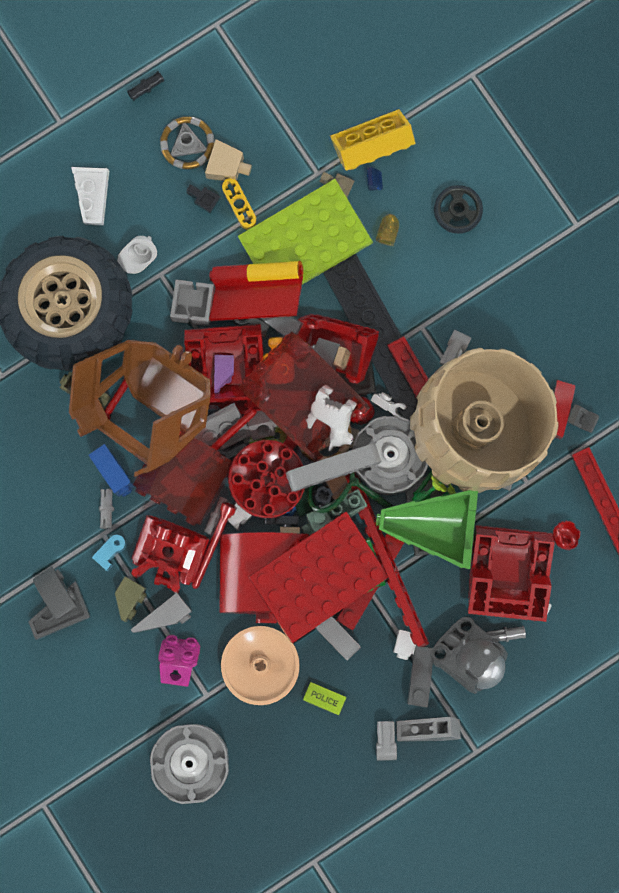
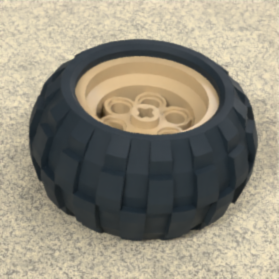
(27, 287)

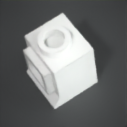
(239, 518)
(404, 646)

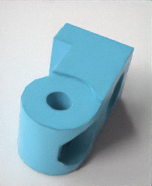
(109, 550)

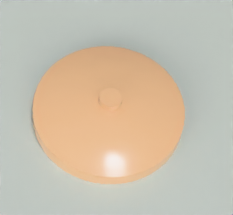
(260, 665)

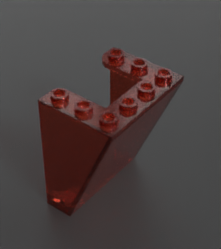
(287, 387)

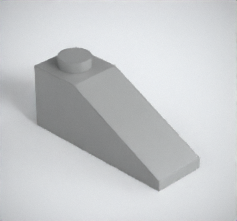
(169, 613)
(429, 729)

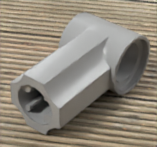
(456, 346)
(386, 746)

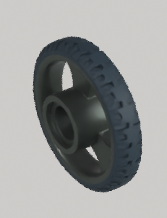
(444, 218)

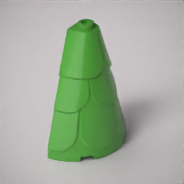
(435, 525)

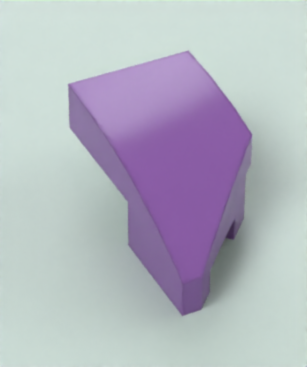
(223, 371)

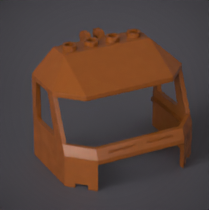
(155, 380)

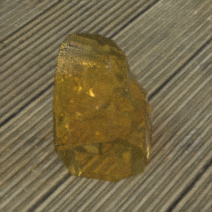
(388, 230)

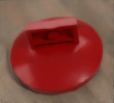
(260, 479)

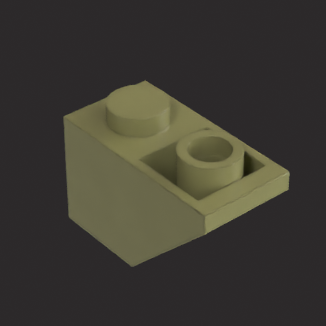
(128, 596)

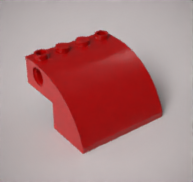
(243, 343)
(242, 556)
(510, 573)

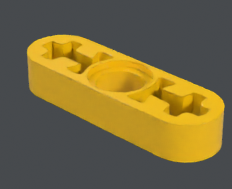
(237, 189)

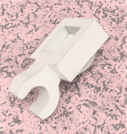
(384, 401)

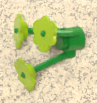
(437, 485)

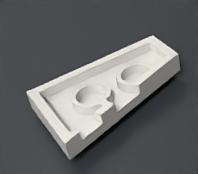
(92, 193)

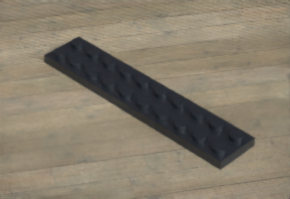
(365, 308)

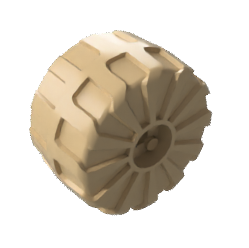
(509, 403)

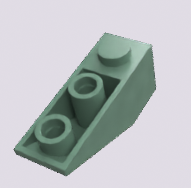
(351, 504)

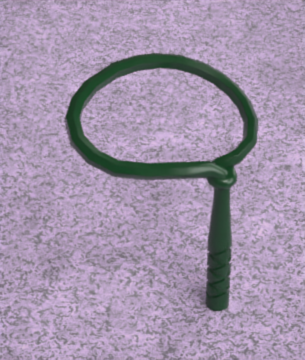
(353, 482)

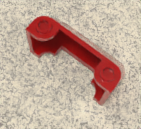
(355, 338)

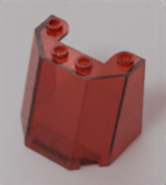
(187, 481)

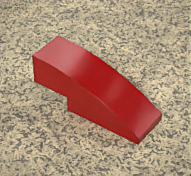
(564, 395)

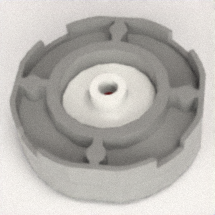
(396, 473)
(170, 767)

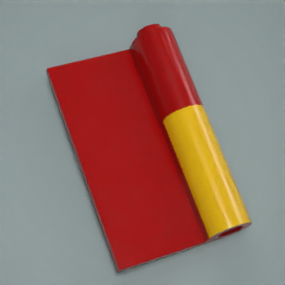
(256, 290)

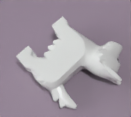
(334, 415)

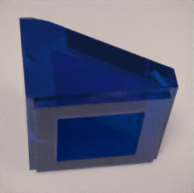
(374, 179)

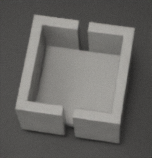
(191, 303)

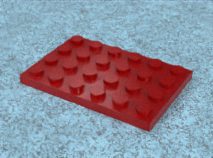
(318, 577)

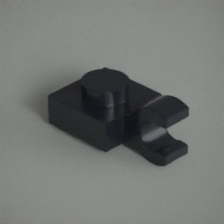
(204, 199)

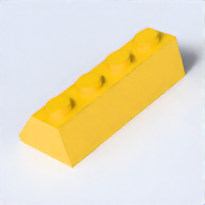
(373, 139)

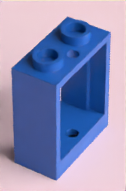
(111, 471)

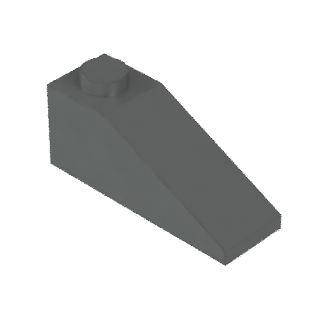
(420, 677)

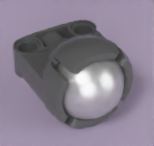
(470, 656)

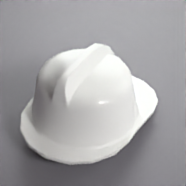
(137, 254)

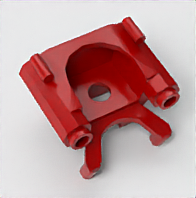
(187, 546)

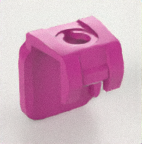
(180, 656)

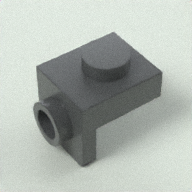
(582, 418)

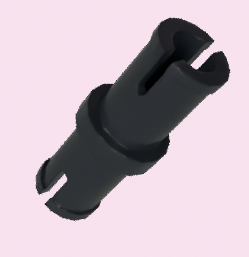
(145, 86)

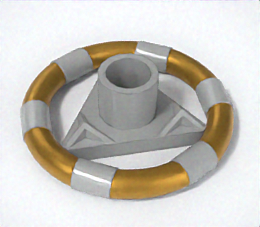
(187, 143)

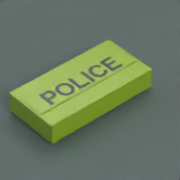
(324, 698)

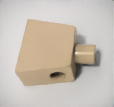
(226, 163)

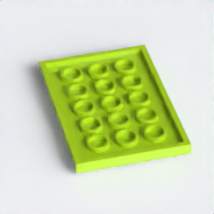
(313, 230)

